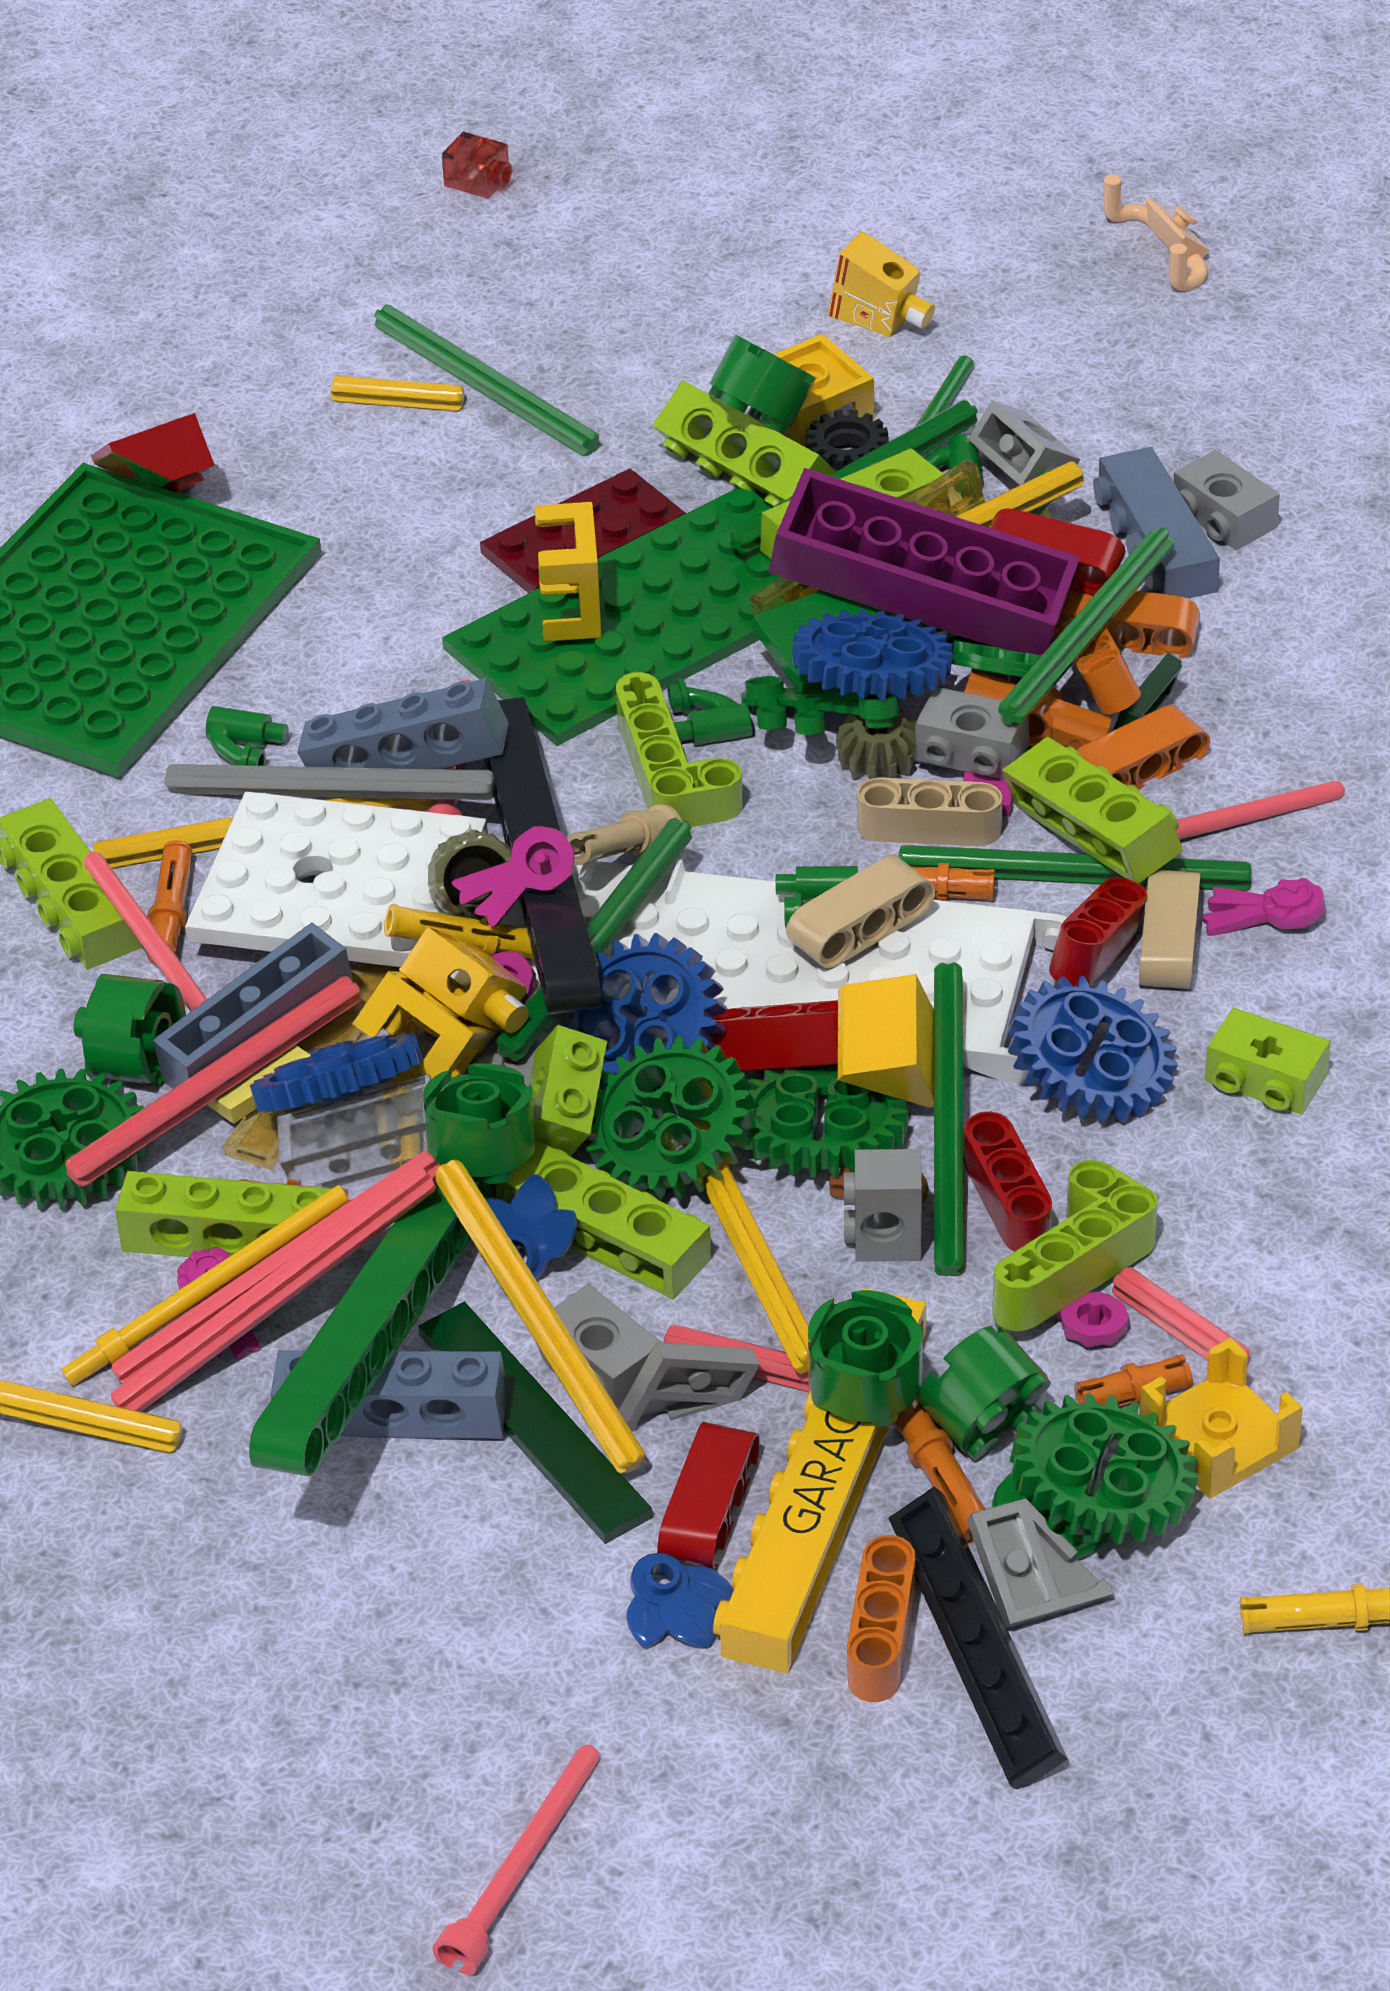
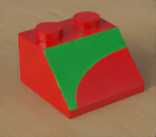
(162, 456)

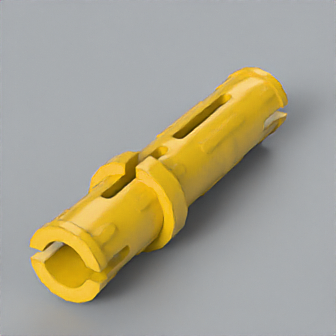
(412, 923)
(1316, 1610)

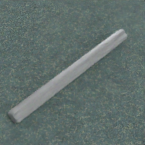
(331, 781)

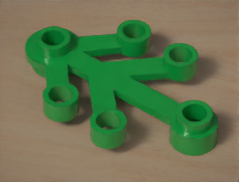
(768, 694)

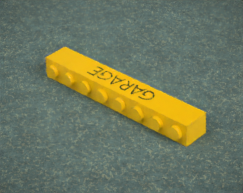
(799, 1534)

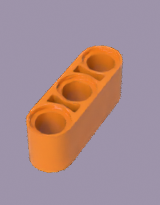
(1146, 622)
(1107, 675)
(1148, 747)
(881, 1618)

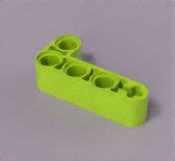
(697, 790)
(1105, 1230)

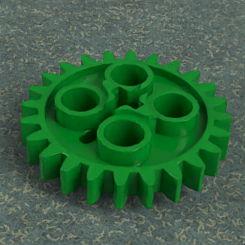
(789, 1117)
(52, 1123)
(708, 1128)
(1143, 1483)

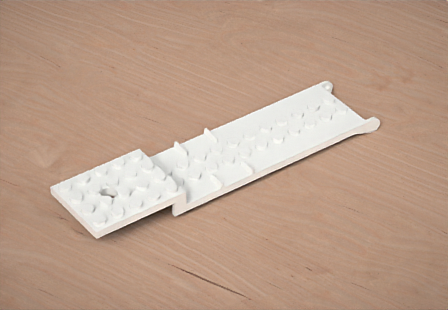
(382, 858)

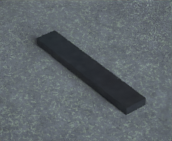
(979, 1641)

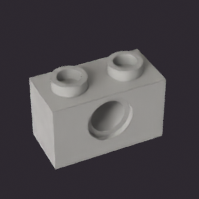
(1018, 443)
(1228, 500)
(968, 734)
(886, 1204)
(607, 1338)

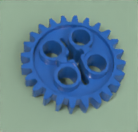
(872, 654)
(643, 1011)
(1055, 1030)
(336, 1072)

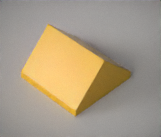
(887, 1038)

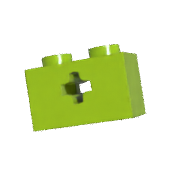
(1267, 1061)
(566, 1087)

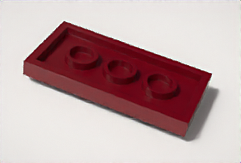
(622, 512)

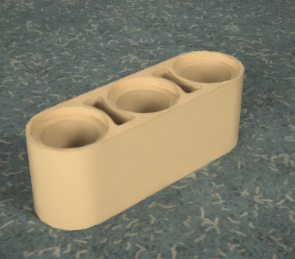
(929, 811)
(860, 911)
(1169, 929)

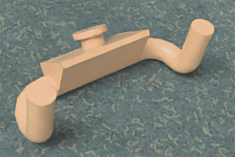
(1171, 228)

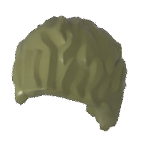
(458, 858)

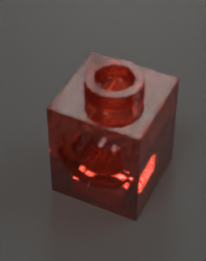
(476, 165)

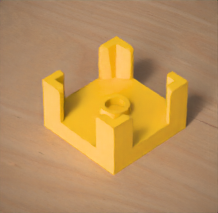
(837, 383)
(571, 571)
(400, 999)
(1226, 1421)

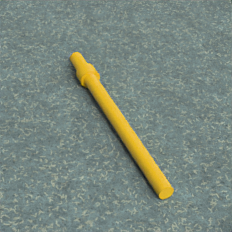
(116, 1344)

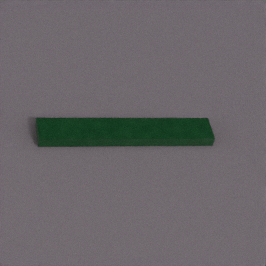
(547, 1432)

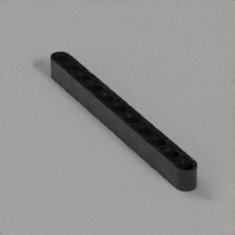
(553, 916)

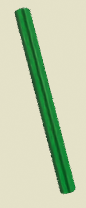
(487, 380)
(920, 438)
(1085, 627)
(1067, 866)
(607, 923)
(948, 1120)

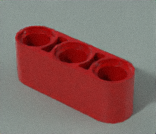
(1098, 550)
(1098, 931)
(780, 1035)
(1006, 1179)
(706, 1493)

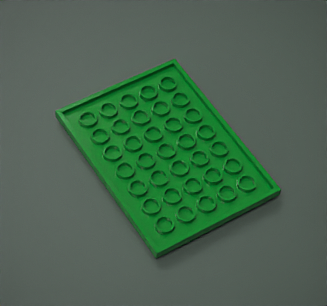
(125, 609)

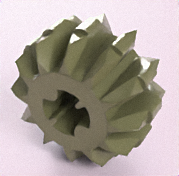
(876, 749)

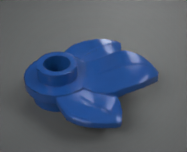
(536, 1223)
(680, 1607)

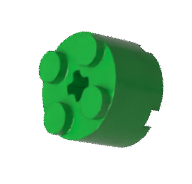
(762, 381)
(121, 1026)
(481, 1120)
(865, 1357)
(983, 1390)

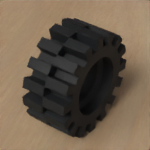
(845, 431)

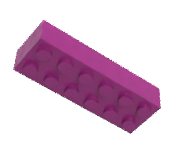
(922, 564)

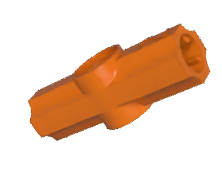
(1052, 717)

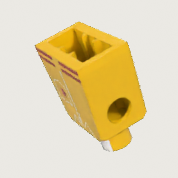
(877, 288)
(481, 988)

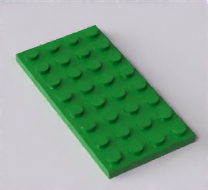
(665, 611)

